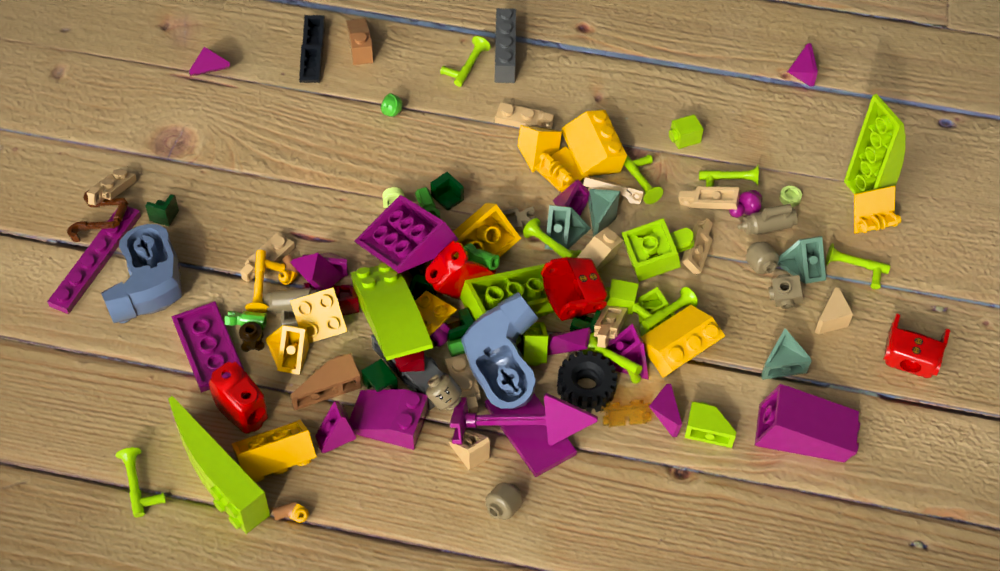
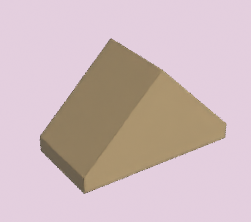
(835, 315)
(473, 450)

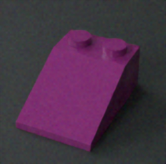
(390, 416)

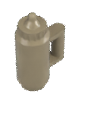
(770, 220)
(280, 302)

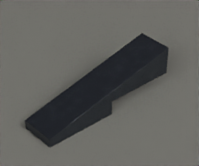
(312, 49)

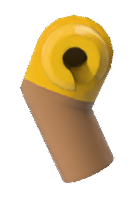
(290, 273)
(291, 510)

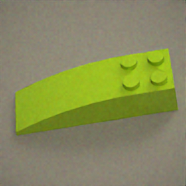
(878, 150)
(487, 291)
(390, 311)
(220, 474)

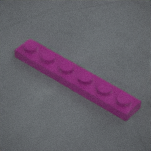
(91, 263)

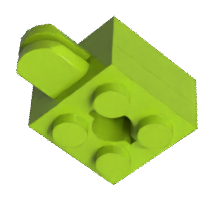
(654, 239)

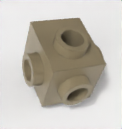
(786, 291)

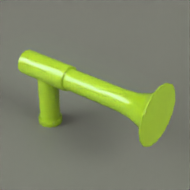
(480, 45)
(710, 176)
(652, 194)
(533, 229)
(877, 267)
(687, 298)
(633, 368)
(138, 503)

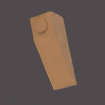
(360, 41)
(331, 380)

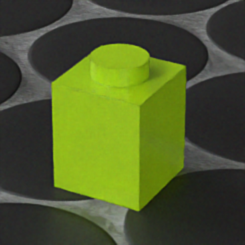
(686, 131)
(622, 294)

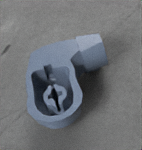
(153, 275)
(495, 356)

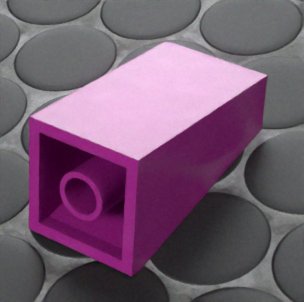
(807, 425)

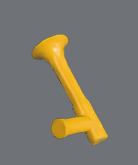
(261, 263)

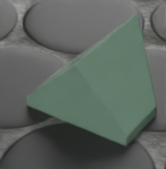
(602, 208)
(565, 226)
(805, 259)
(786, 358)

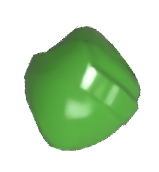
(391, 105)

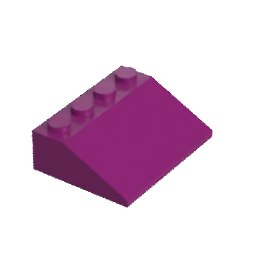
(405, 235)

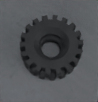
(587, 367)

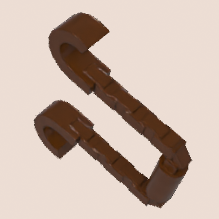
(86, 226)

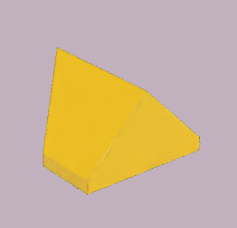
(535, 141)
(289, 348)

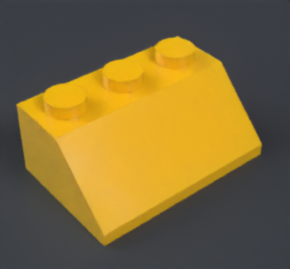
(594, 144)
(487, 230)
(681, 339)
(275, 450)

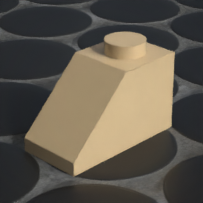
(602, 248)

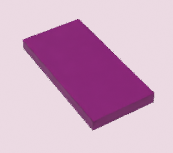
(205, 342)
(532, 440)

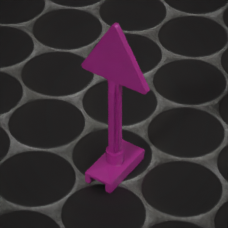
(559, 417)

